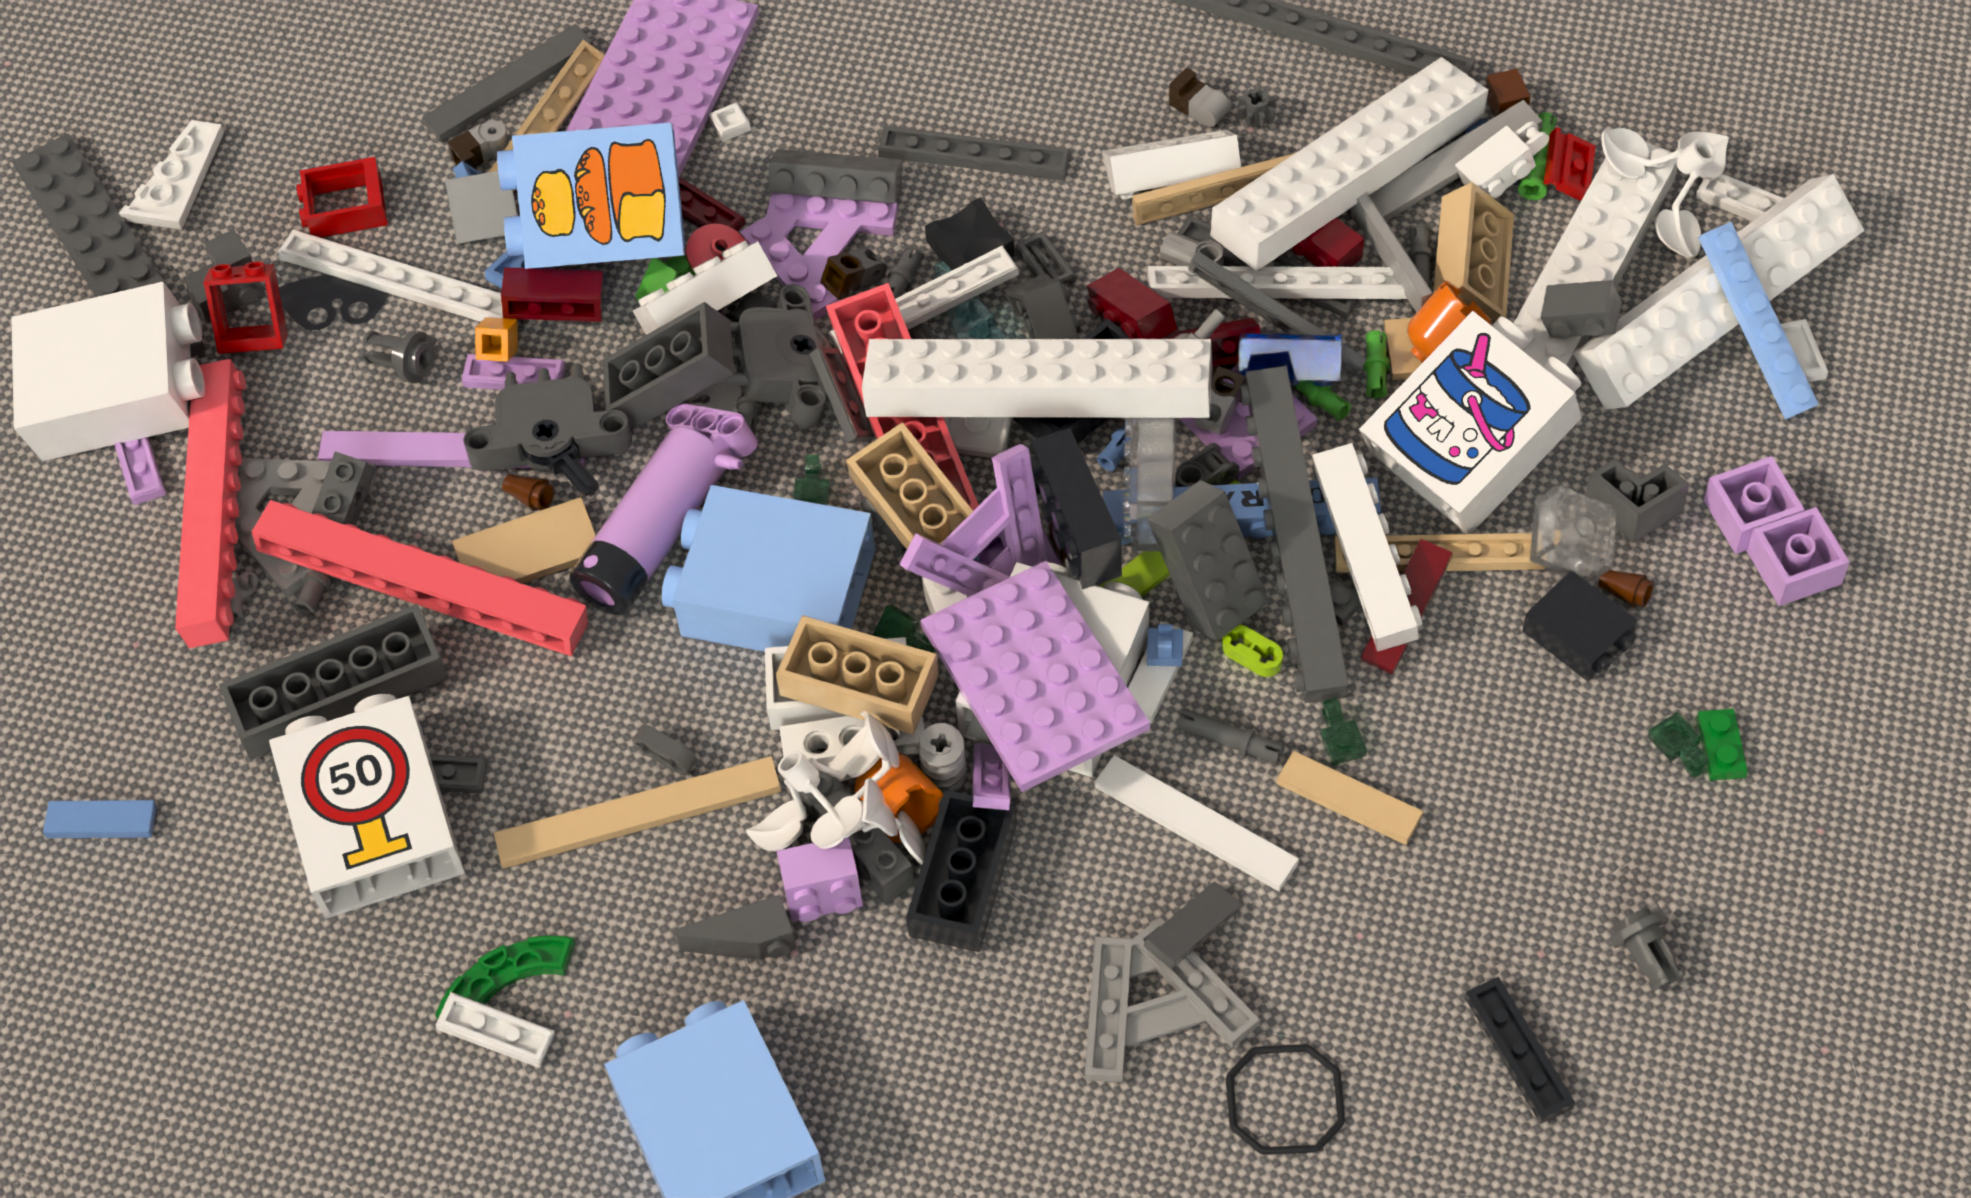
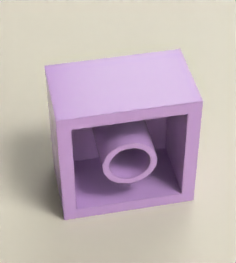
(1749, 499)
(1797, 556)
(819, 880)

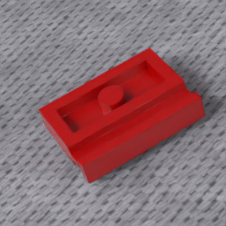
(1569, 163)

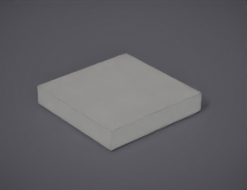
(479, 206)

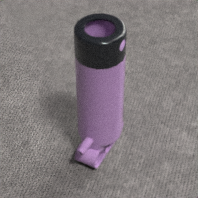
(653, 509)

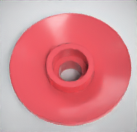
(703, 242)

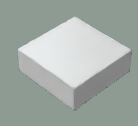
(729, 122)

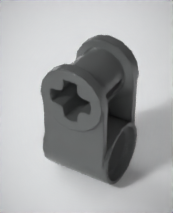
(1207, 466)

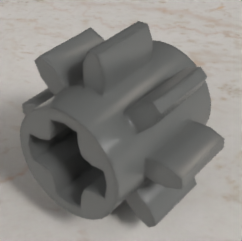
(1256, 107)

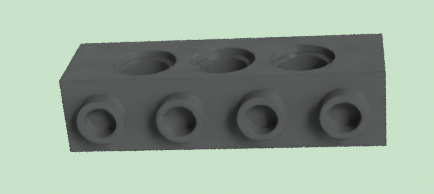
(874, 853)

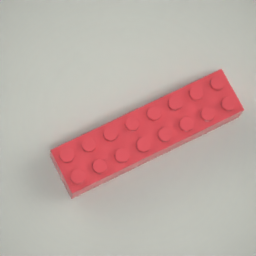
(877, 316)

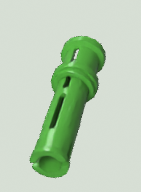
(1532, 185)

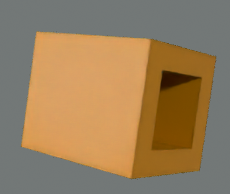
(496, 339)

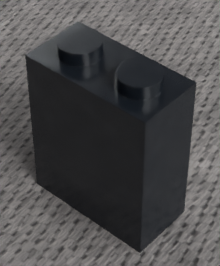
(1580, 626)

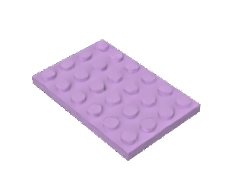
(1034, 676)

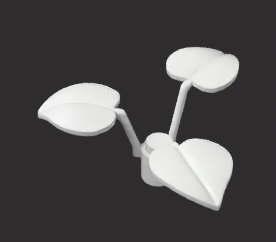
(1697, 155)
(800, 775)
(875, 809)

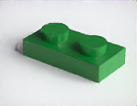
(1722, 744)

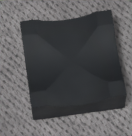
(967, 235)

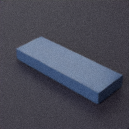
(100, 819)

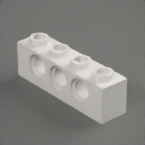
(835, 734)

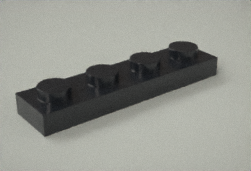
(1519, 1050)

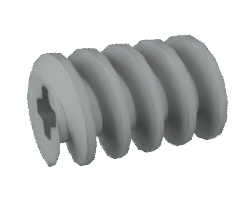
(943, 756)

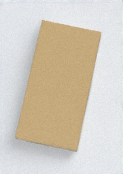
(530, 544)

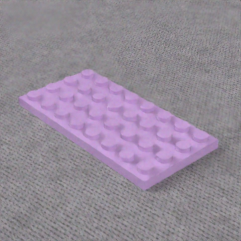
(667, 67)

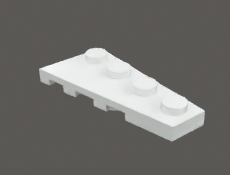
(176, 180)

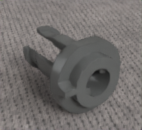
(410, 355)
(1648, 945)

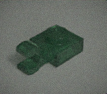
(812, 488)
(898, 624)
(1340, 738)
(1678, 739)

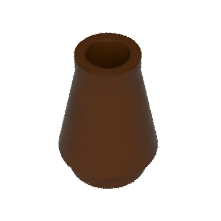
(531, 491)
(1628, 587)

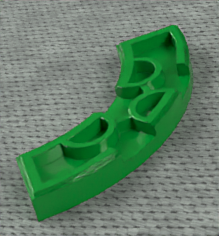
(512, 963)

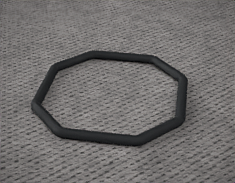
(1285, 1149)

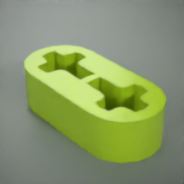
(1252, 650)

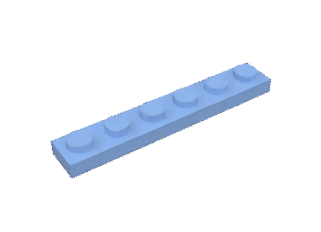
(1758, 320)

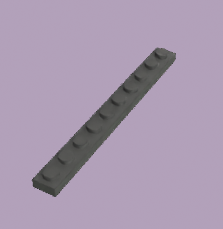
(1332, 33)

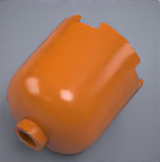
(1439, 319)
(906, 791)

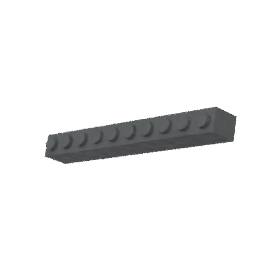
(1295, 535)

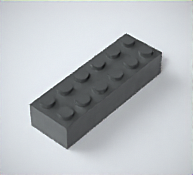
(333, 677)

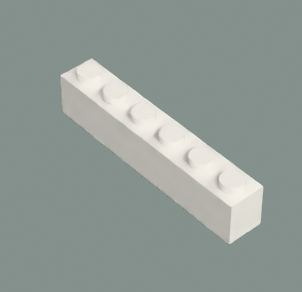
(1366, 548)

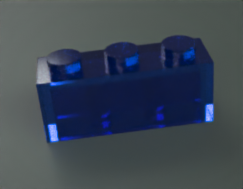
(1304, 355)

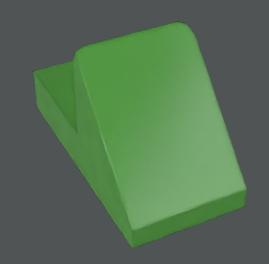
(661, 273)

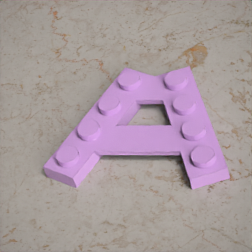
(840, 223)
(1009, 507)

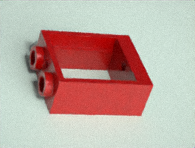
(341, 177)
(250, 337)

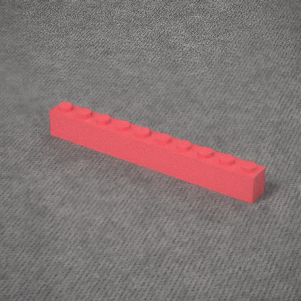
(211, 508)
(421, 577)

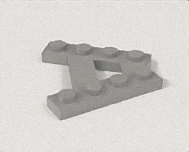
(278, 477)
(1114, 1025)

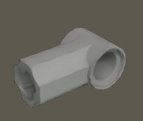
(1181, 249)

